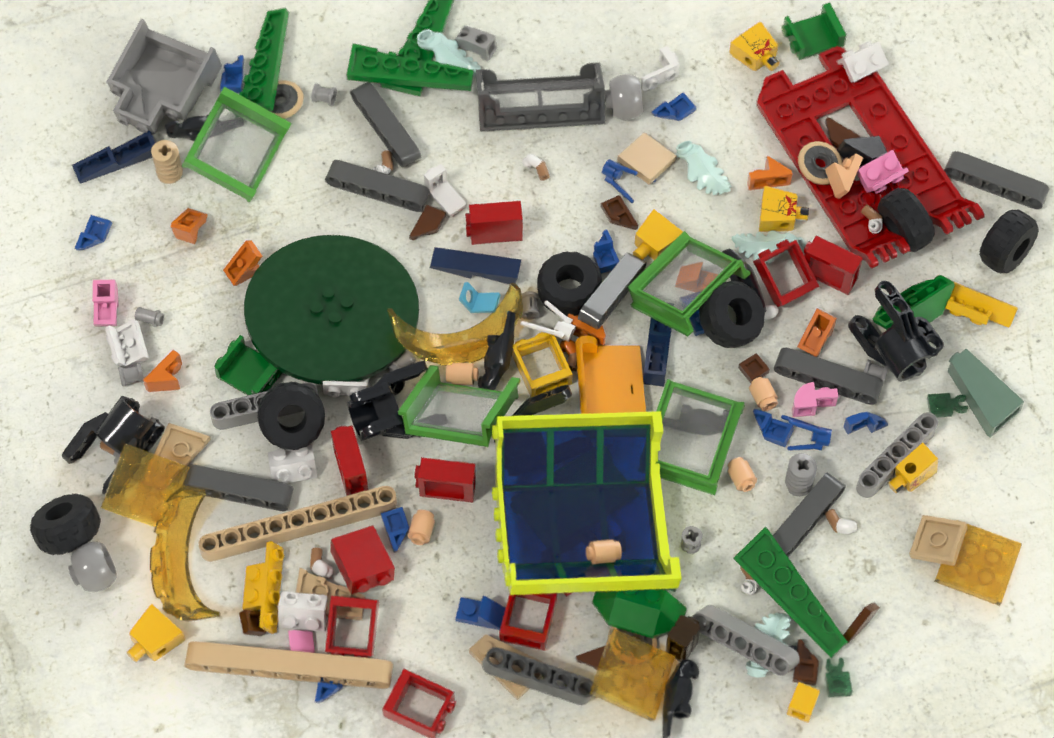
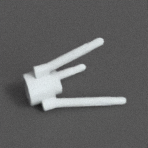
(562, 329)

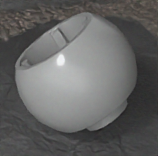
(624, 97)
(92, 567)

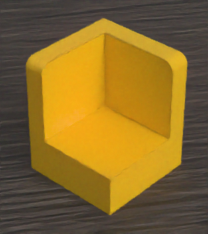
(803, 702)

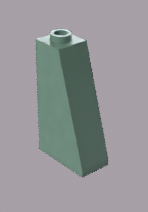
(985, 393)

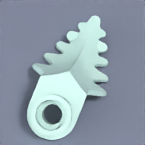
(446, 50)
(702, 168)
(757, 244)
(774, 627)

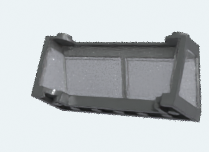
(541, 100)

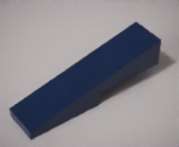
(111, 160)
(481, 265)
(656, 354)

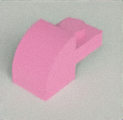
(105, 302)
(808, 399)

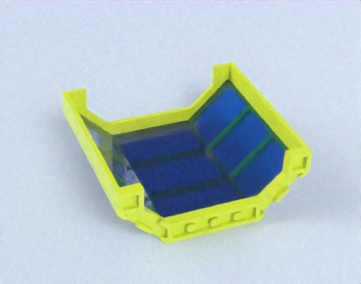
(577, 484)

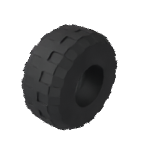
(907, 217)
(1008, 241)
(568, 266)
(748, 312)
(291, 394)
(65, 524)

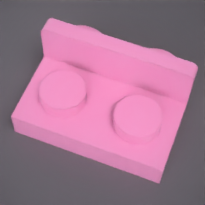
(880, 172)

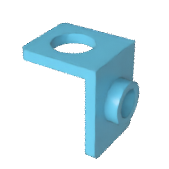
(479, 301)

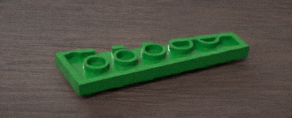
(433, 18)
(265, 66)
(378, 67)
(782, 582)

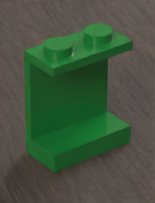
(815, 33)
(246, 369)

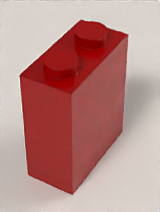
(494, 222)
(362, 560)

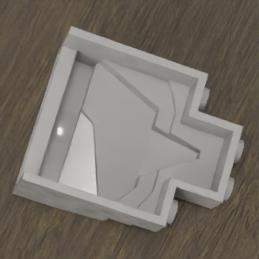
(159, 78)

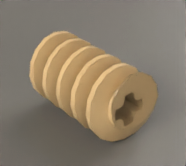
(167, 161)

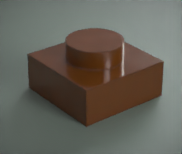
(753, 368)
(250, 622)

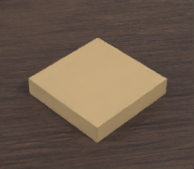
(646, 158)
(938, 540)

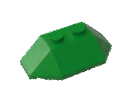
(925, 299)
(639, 611)

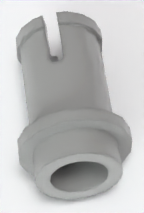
(155, 318)
(405, 360)

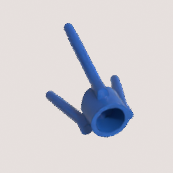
(614, 171)
(820, 435)

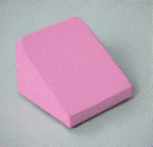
(301, 641)

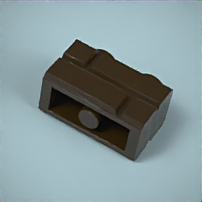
(683, 637)

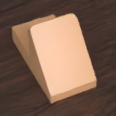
(843, 175)

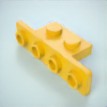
(979, 306)
(264, 586)

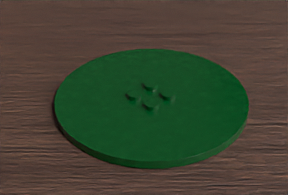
(324, 308)

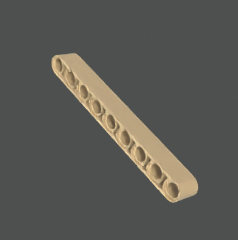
(289, 531)
(288, 665)

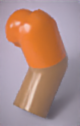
(570, 349)

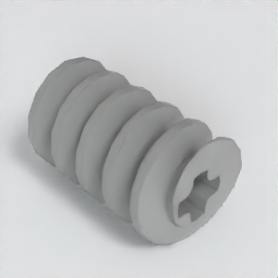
(800, 474)

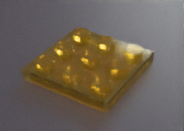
(142, 485)
(981, 565)
(632, 675)

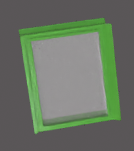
(236, 144)
(682, 281)
(454, 410)
(695, 435)

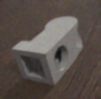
(477, 42)

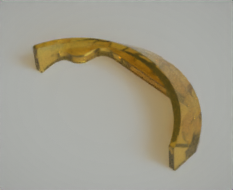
(460, 346)
(170, 557)

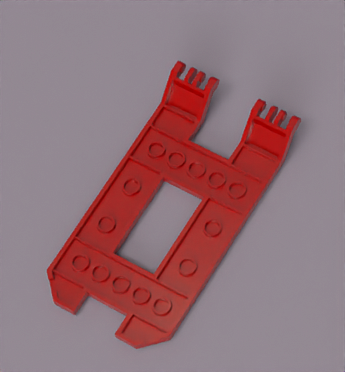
(793, 116)

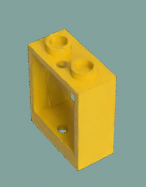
(550, 381)

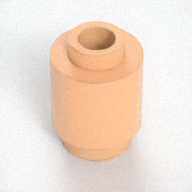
(462, 373)
(763, 393)
(741, 474)
(421, 527)
(603, 551)

